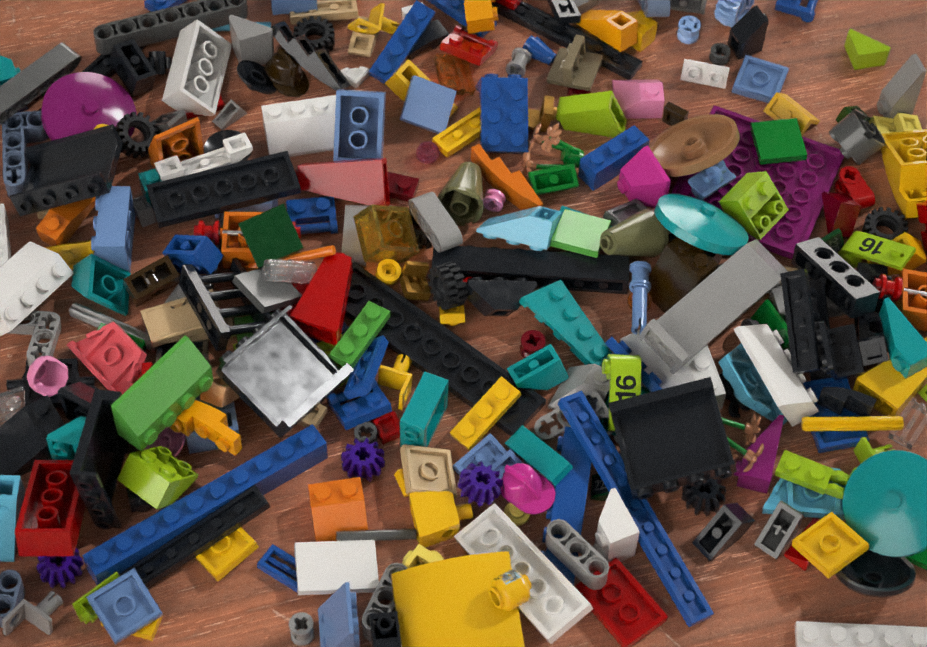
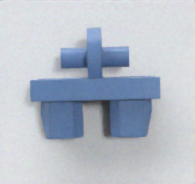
(711, 180)

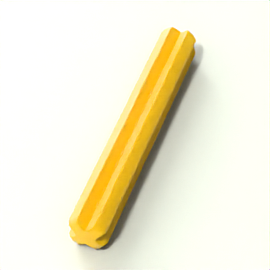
(854, 423)

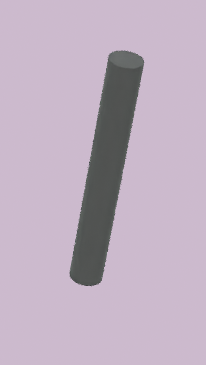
(377, 535)

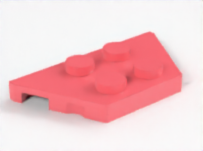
(110, 357)

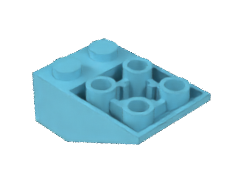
(528, 227)
(11, 501)

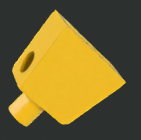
(436, 516)

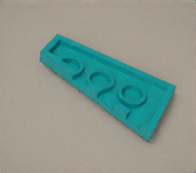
(564, 316)

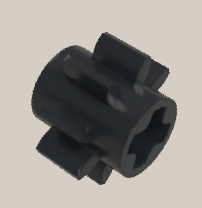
(159, 61)

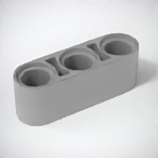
(435, 222)
(350, 241)
(574, 542)
(382, 592)

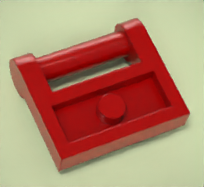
(468, 46)

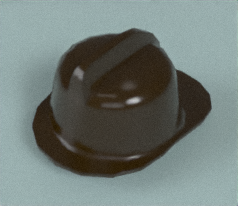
(286, 74)

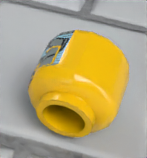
(510, 590)

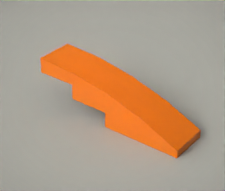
(512, 185)

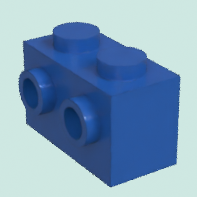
(195, 251)

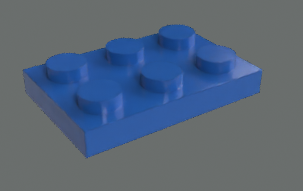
(833, 440)

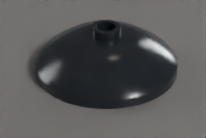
(878, 575)

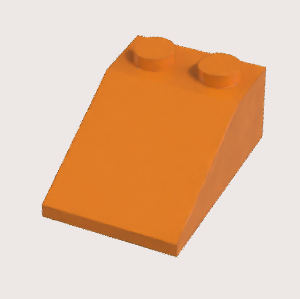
(181, 140)

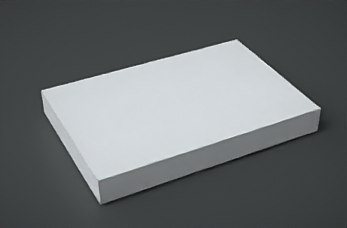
(329, 564)

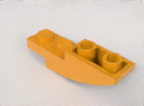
(209, 424)

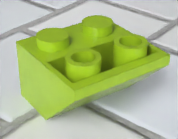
(755, 203)
(157, 476)

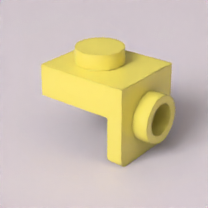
(420, 556)

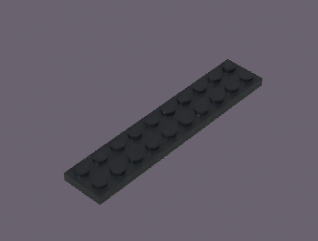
(438, 349)

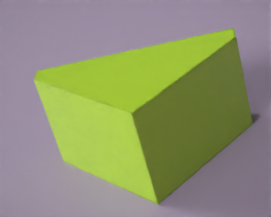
(865, 51)

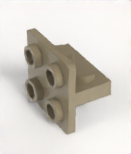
(575, 66)

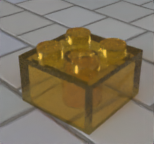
(386, 233)

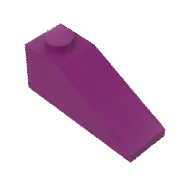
(760, 475)

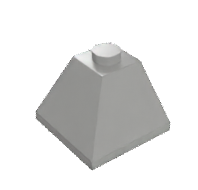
(583, 379)

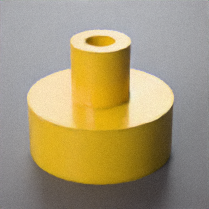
(388, 271)

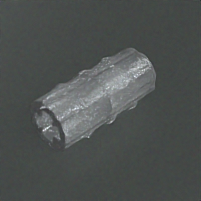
(288, 271)

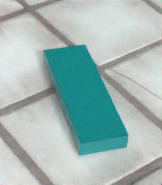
(539, 455)

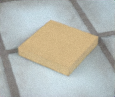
(427, 469)

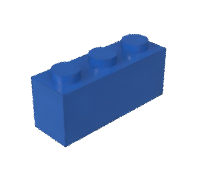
(608, 159)

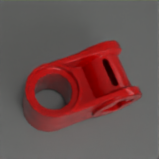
(854, 187)

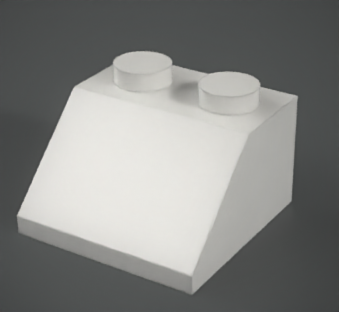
(616, 530)

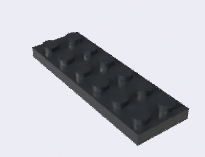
(223, 189)

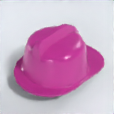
(527, 489)

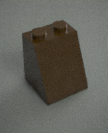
(678, 272)

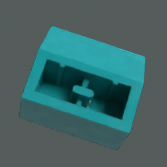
(65, 439)

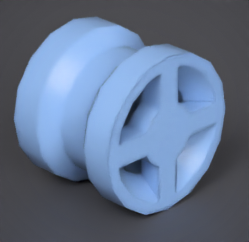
(688, 29)

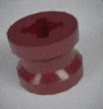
(527, 339)

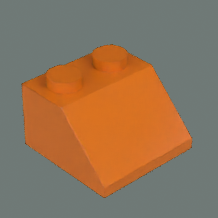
(337, 507)

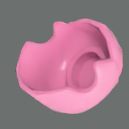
(47, 375)

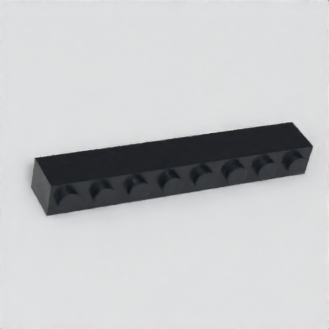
(545, 267)

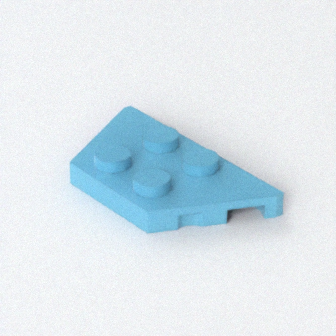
(748, 384)
(804, 500)

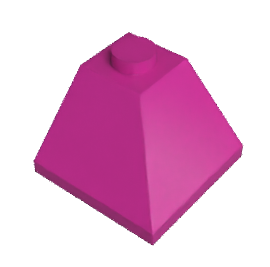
(644, 179)

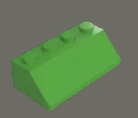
(162, 394)

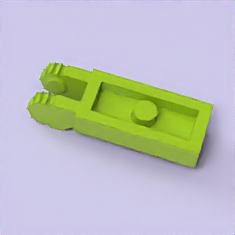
(811, 474)

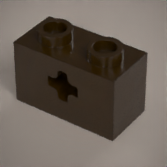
(151, 281)

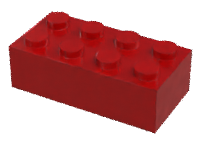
(50, 511)

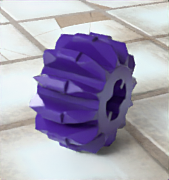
(359, 451)
(480, 484)
(53, 574)

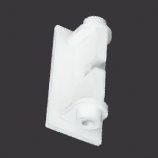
(704, 73)

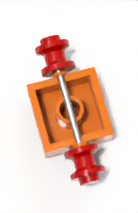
(232, 238)
(908, 294)

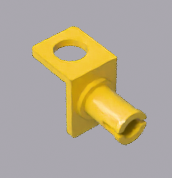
(376, 22)
(397, 378)

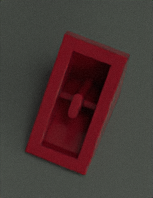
(840, 213)

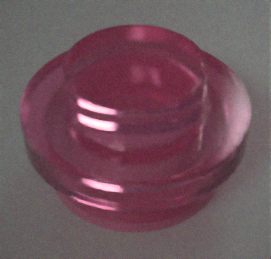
(427, 152)

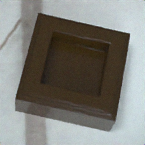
(674, 114)

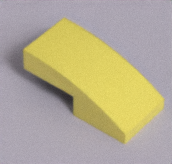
(900, 123)

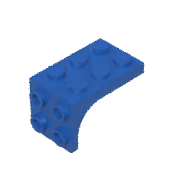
(503, 113)

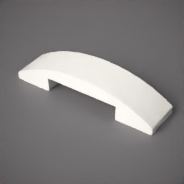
(234, 151)

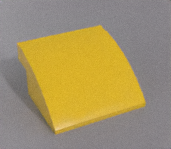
(906, 168)
(451, 604)

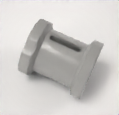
(519, 59)
(301, 621)

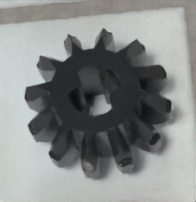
(704, 497)

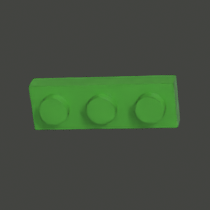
(360, 334)

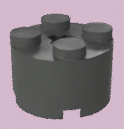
(857, 137)

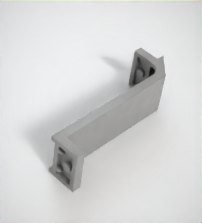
(713, 305)

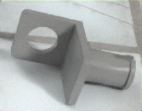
(36, 615)

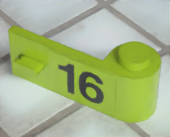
(875, 249)
(624, 378)

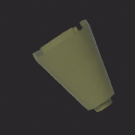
(464, 194)
(636, 236)

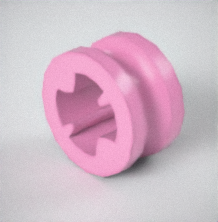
(494, 200)

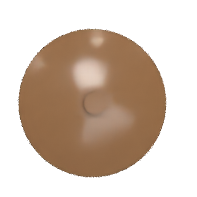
(695, 144)

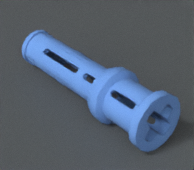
(639, 287)

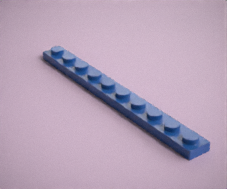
(652, 535)

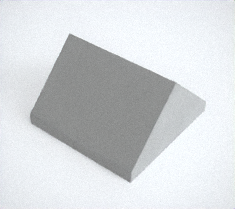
(251, 40)

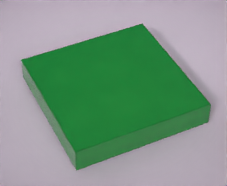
(778, 141)

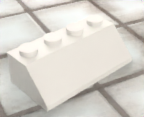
(197, 70)
(300, 126)
(27, 281)
(776, 372)

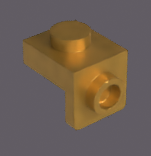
(544, 115)
(414, 281)

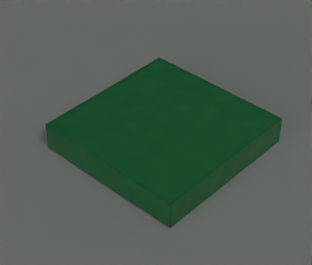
(271, 235)

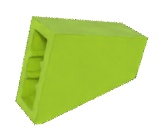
(592, 114)

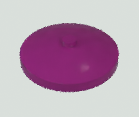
(83, 102)

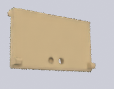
(171, 324)

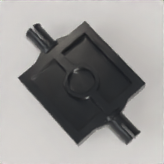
(32, 396)

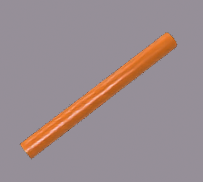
(305, 256)

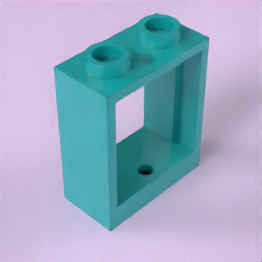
(424, 411)

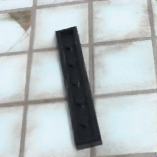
(200, 536)

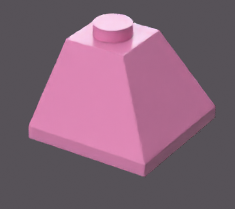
(639, 98)

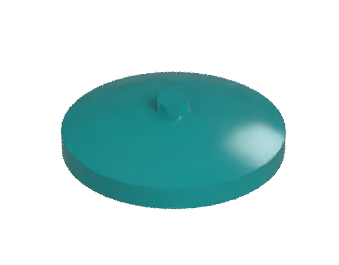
(700, 224)
(889, 503)

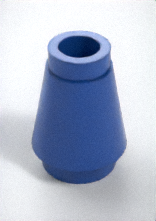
(539, 50)

